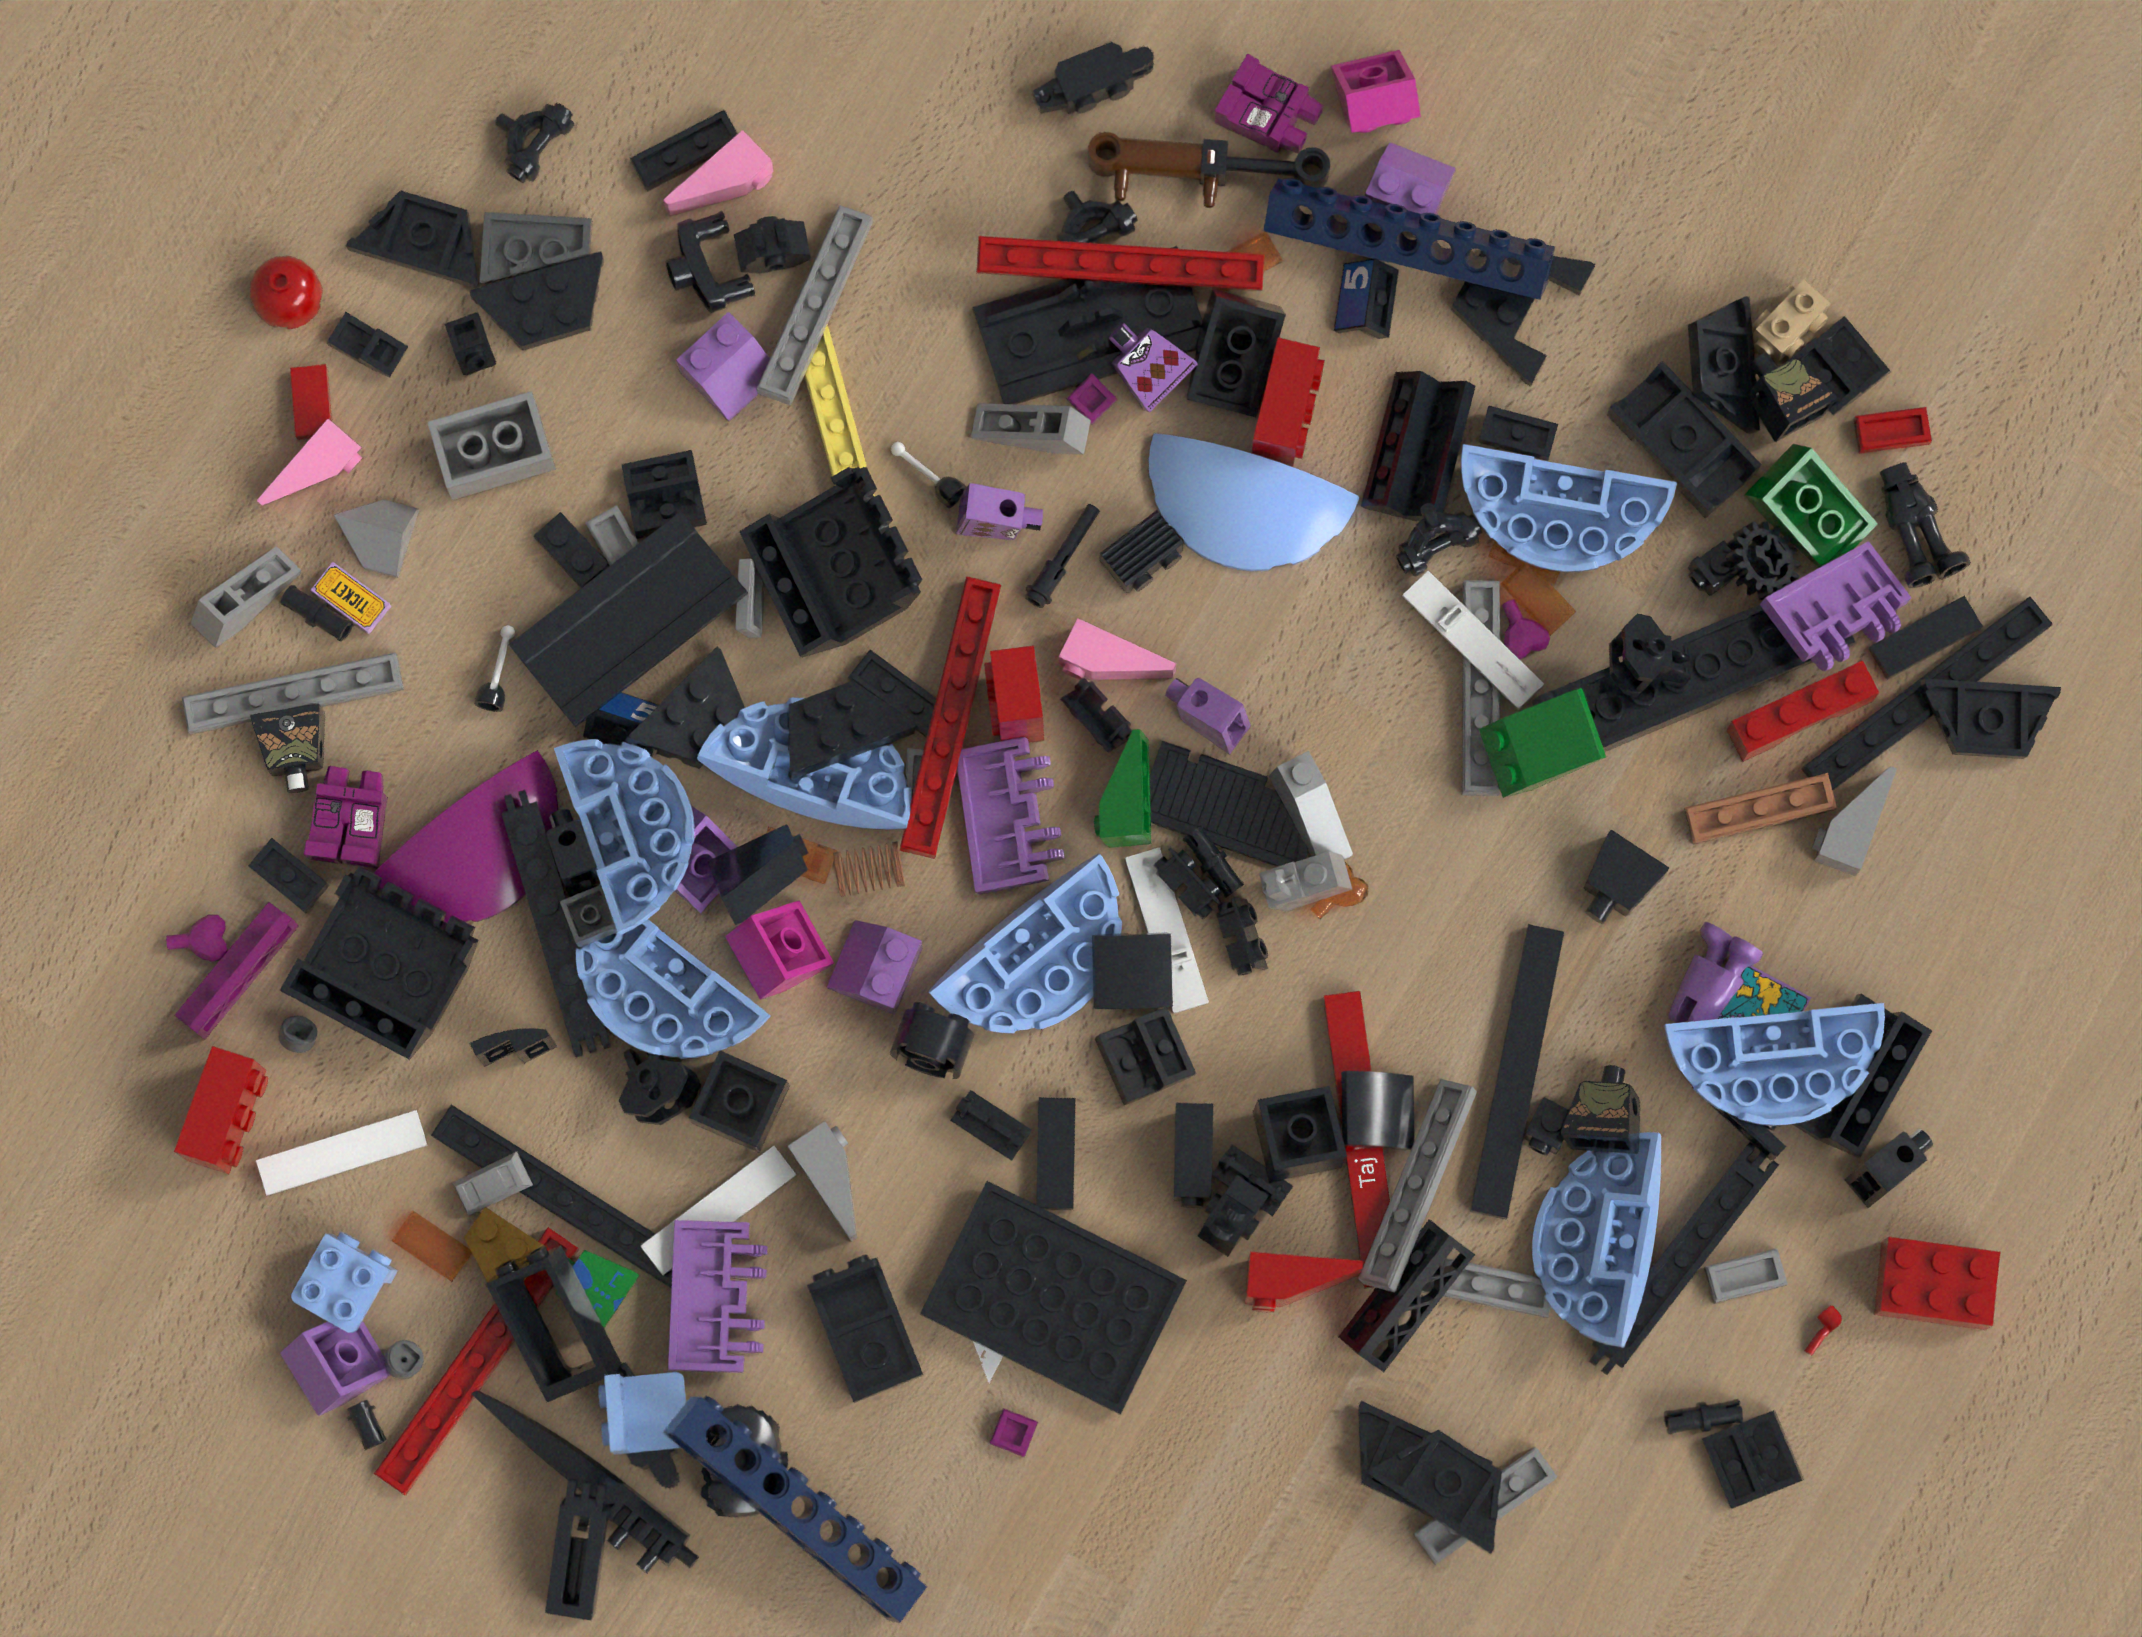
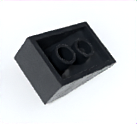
(1235, 352)

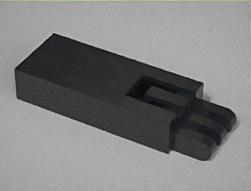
(576, 1559)

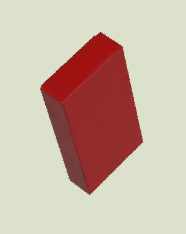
(310, 399)
(1892, 430)

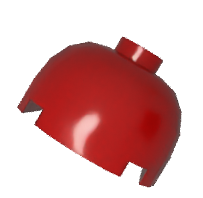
(286, 292)

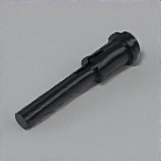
(1053, 571)

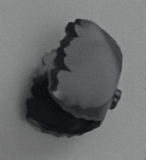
(764, 1430)

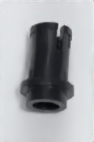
(366, 1424)

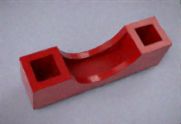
(1791, 714)

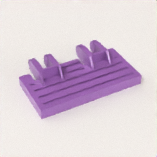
(1835, 603)
(999, 810)
(706, 1296)

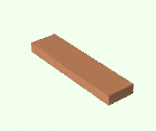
(1760, 808)

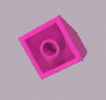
(1376, 91)
(779, 949)

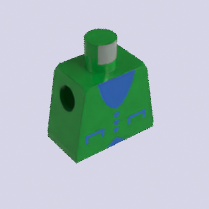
(603, 1283)

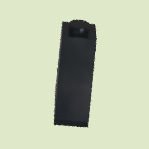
(758, 871)
(1193, 1154)

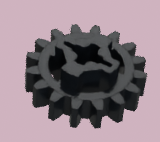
(1763, 559)

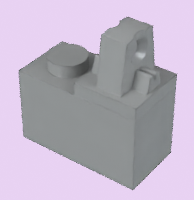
(1305, 881)

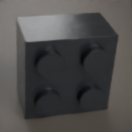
(739, 1101)
(1299, 1133)

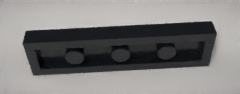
(1380, 1313)

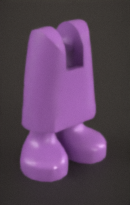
(1706, 984)

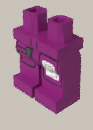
(1267, 107)
(348, 820)

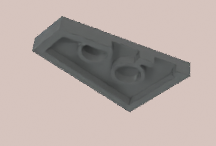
(529, 243)

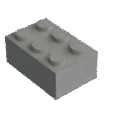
(491, 445)

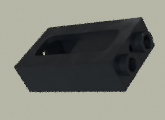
(531, 1332)

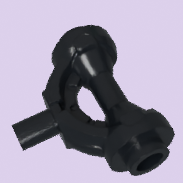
(552, 122)
(1114, 219)
(1418, 550)

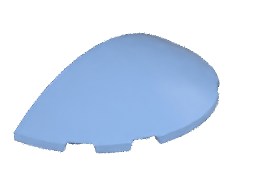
(1243, 505)
(1561, 512)
(853, 792)
(633, 822)
(1038, 958)
(663, 996)
(1779, 1064)
(1599, 1239)

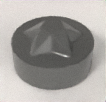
(297, 1034)
(403, 1359)

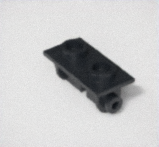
(1107, 727)
(1199, 892)
(1240, 922)
(990, 1125)
(1236, 1161)

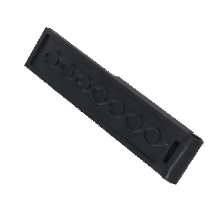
(1723, 663)

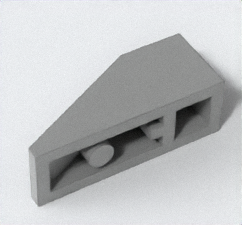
(1032, 427)
(243, 596)
(1310, 805)
(1849, 834)
(826, 1166)

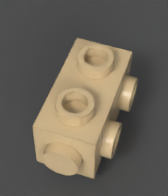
(1797, 313)

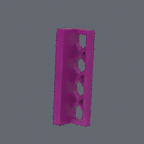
(236, 970)

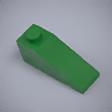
(1125, 804)

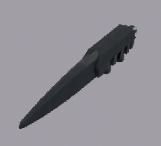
(628, 1508)

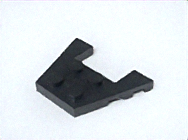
(1499, 314)

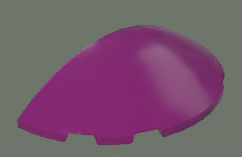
(465, 854)

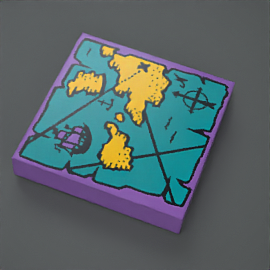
(1763, 996)

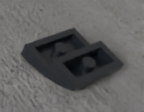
(1843, 363)
(661, 489)
(1132, 971)
(526, 1042)
(1145, 1056)
(1377, 1110)
(1753, 1459)

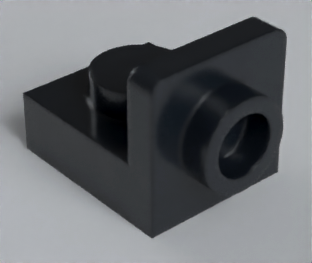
(470, 344)
(1712, 569)
(1546, 1128)

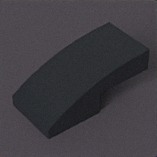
(366, 345)

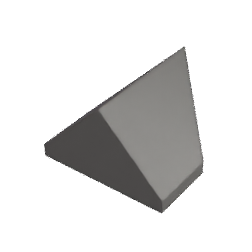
(379, 534)

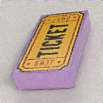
(351, 598)

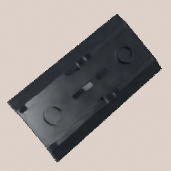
(1062, 331)
(628, 619)

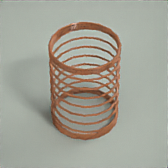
(899, 872)

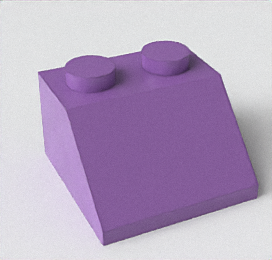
(1409, 180)
(725, 366)
(698, 882)
(875, 965)
(334, 1364)

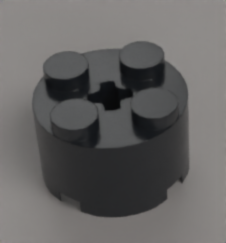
(932, 1041)

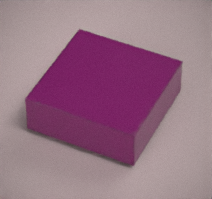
(1091, 399)
(1013, 1432)

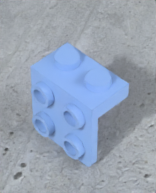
(342, 1281)
(640, 1411)

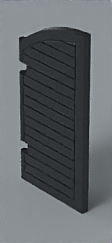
(1228, 804)

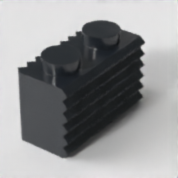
(1142, 552)

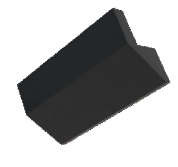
(1417, 445)
(1857, 1116)

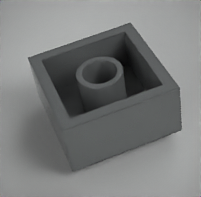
(589, 916)

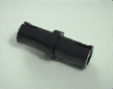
(316, 613)
(1213, 861)
(1703, 1416)

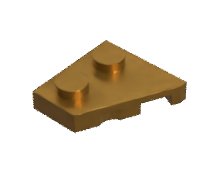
(496, 1242)

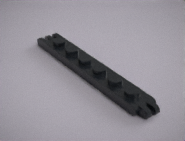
(544, 895)
(1691, 1250)

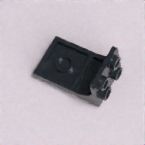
(864, 1328)

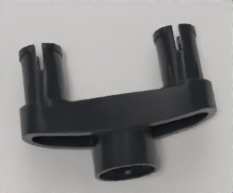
(692, 269)

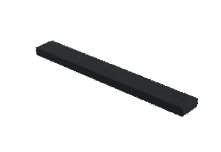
(1911, 706)
(1517, 1072)
(552, 1190)

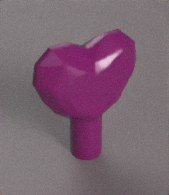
(1523, 633)
(203, 939)

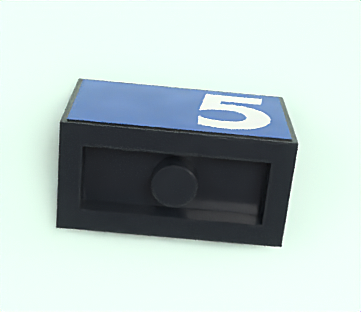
(1366, 298)
(618, 720)

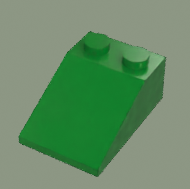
(1810, 506)
(1542, 743)

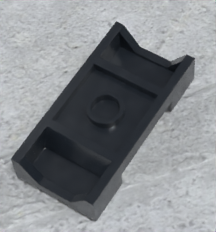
(1685, 439)

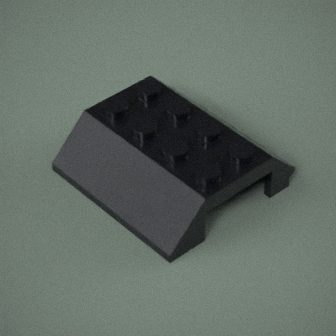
(834, 564)
(384, 963)

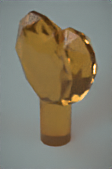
(1345, 899)

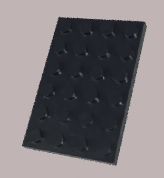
(1053, 1297)

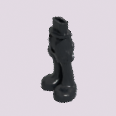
(1912, 507)

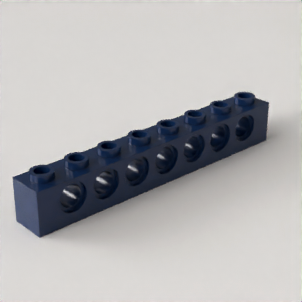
(1391, 245)
(689, 1432)

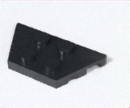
(421, 237)
(544, 302)
(1721, 362)
(691, 712)
(1989, 716)
(840, 726)
(1382, 1438)
(1447, 1485)

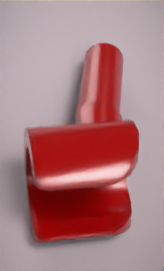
(1831, 1320)

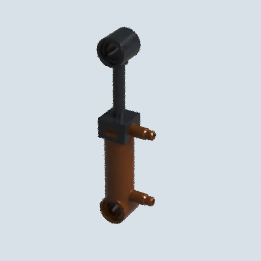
(1193, 161)

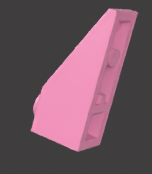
(725, 176)
(321, 458)
(1106, 657)

